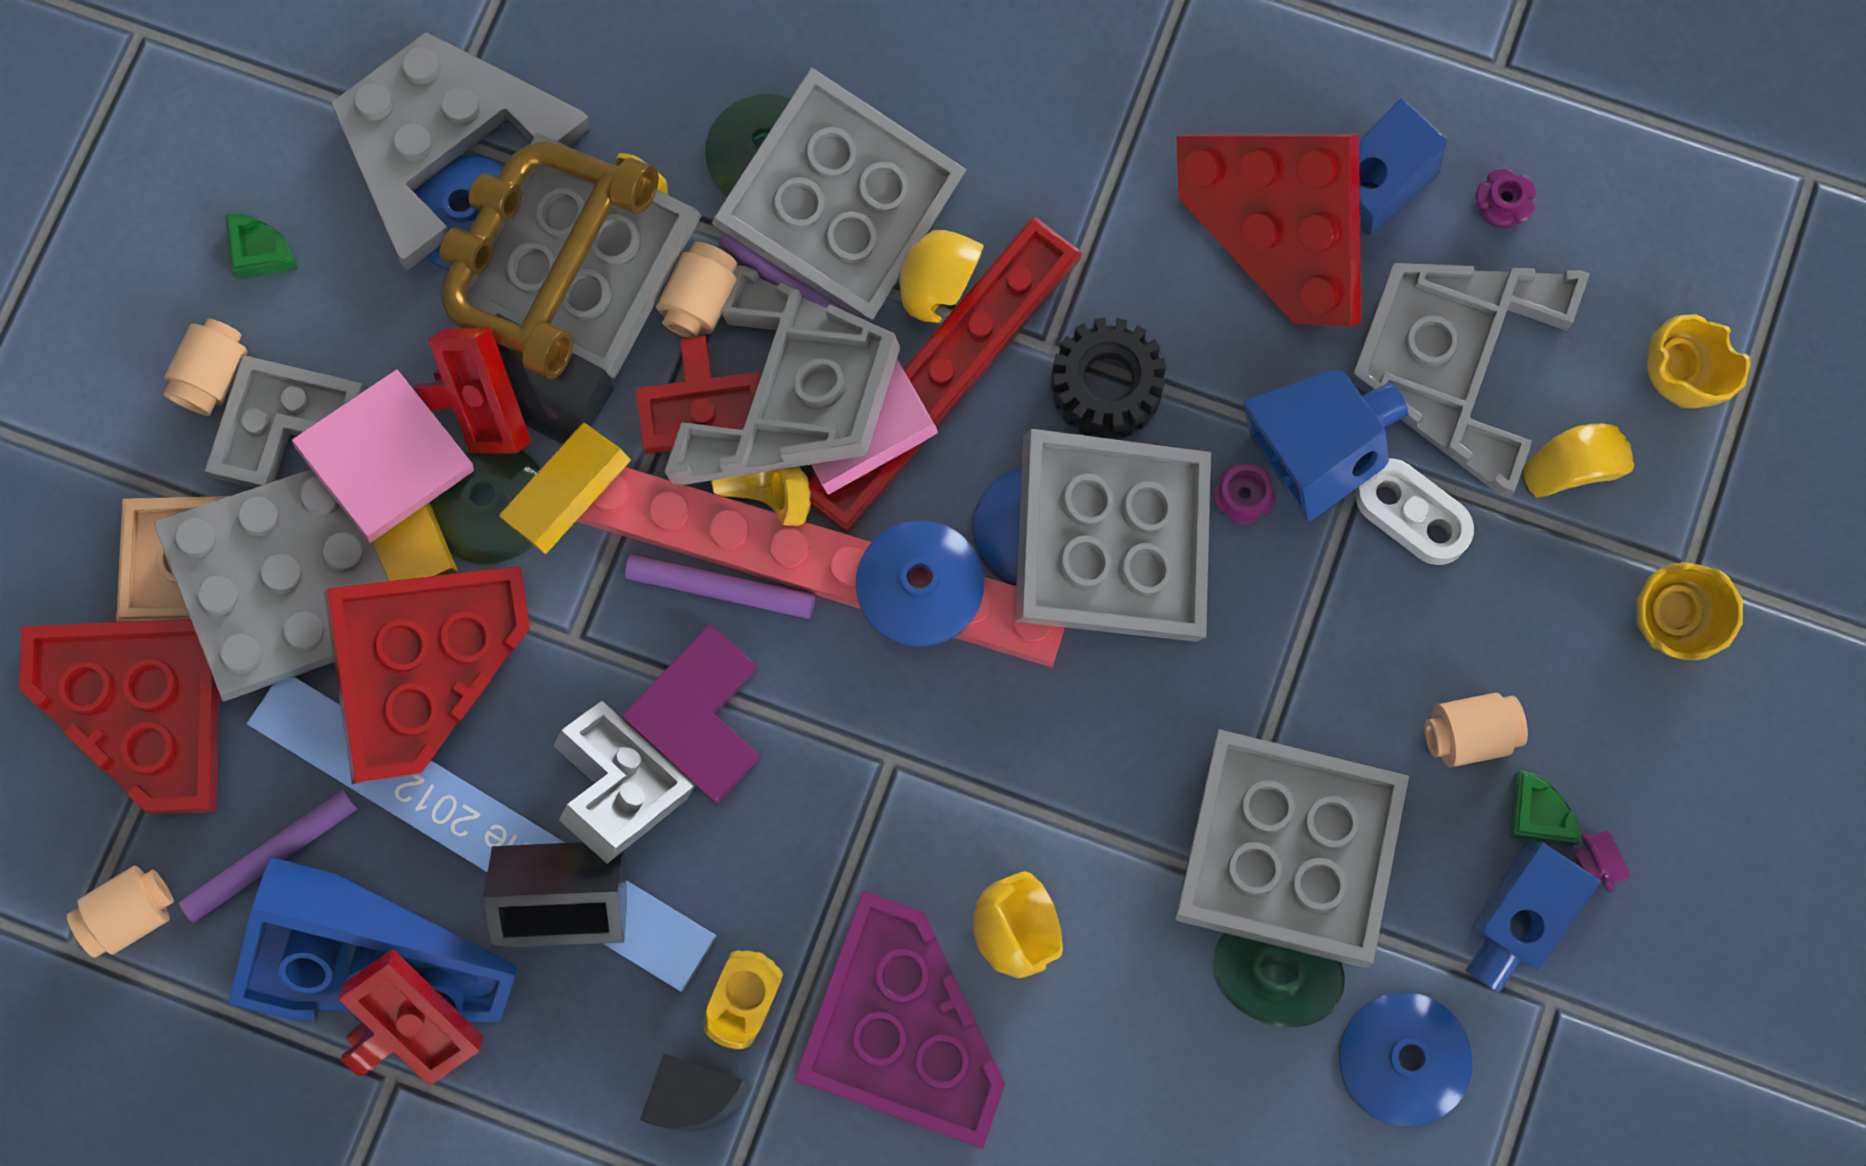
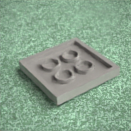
(838, 196)
(614, 282)
(1113, 536)
(259, 576)
(1293, 849)

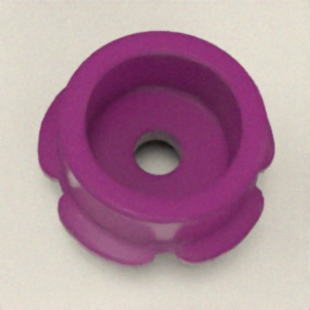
(1495, 209)
(1250, 478)
(1602, 859)

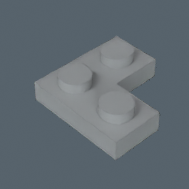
(263, 411)
(631, 779)

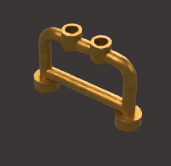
(543, 345)

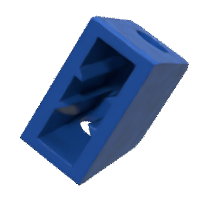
(1398, 159)
(1323, 436)
(1551, 894)

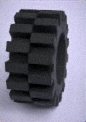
(1113, 343)

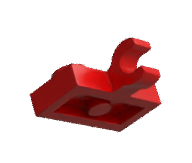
(477, 388)
(699, 400)
(406, 1018)

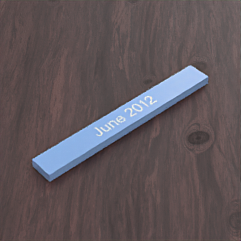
(470, 824)

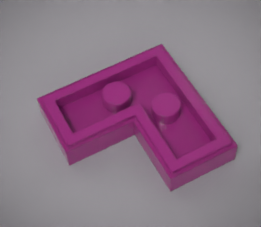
(681, 713)

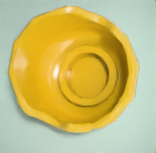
(937, 272)
(1695, 362)
(1689, 611)
(1017, 926)

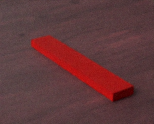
(963, 352)

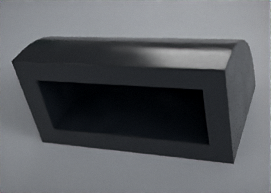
(557, 404)
(554, 896)
(692, 1096)

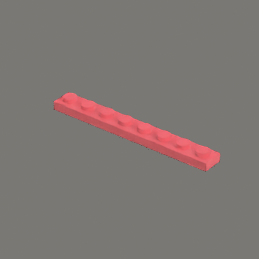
(793, 556)

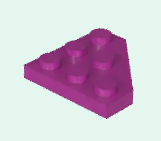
(901, 1029)

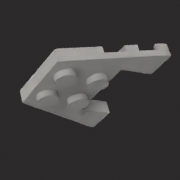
(426, 113)
(1435, 346)
(814, 394)

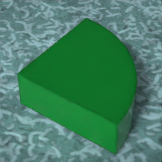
(256, 248)
(1541, 812)

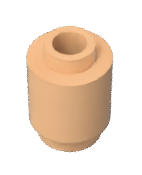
(697, 290)
(204, 366)
(1476, 729)
(120, 911)

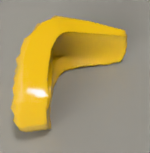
(1579, 458)
(780, 489)
(741, 999)

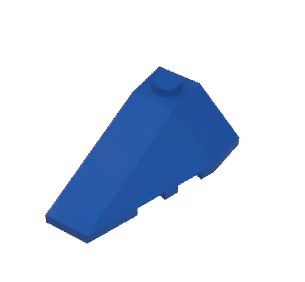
(320, 930)

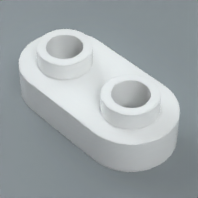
(1417, 507)

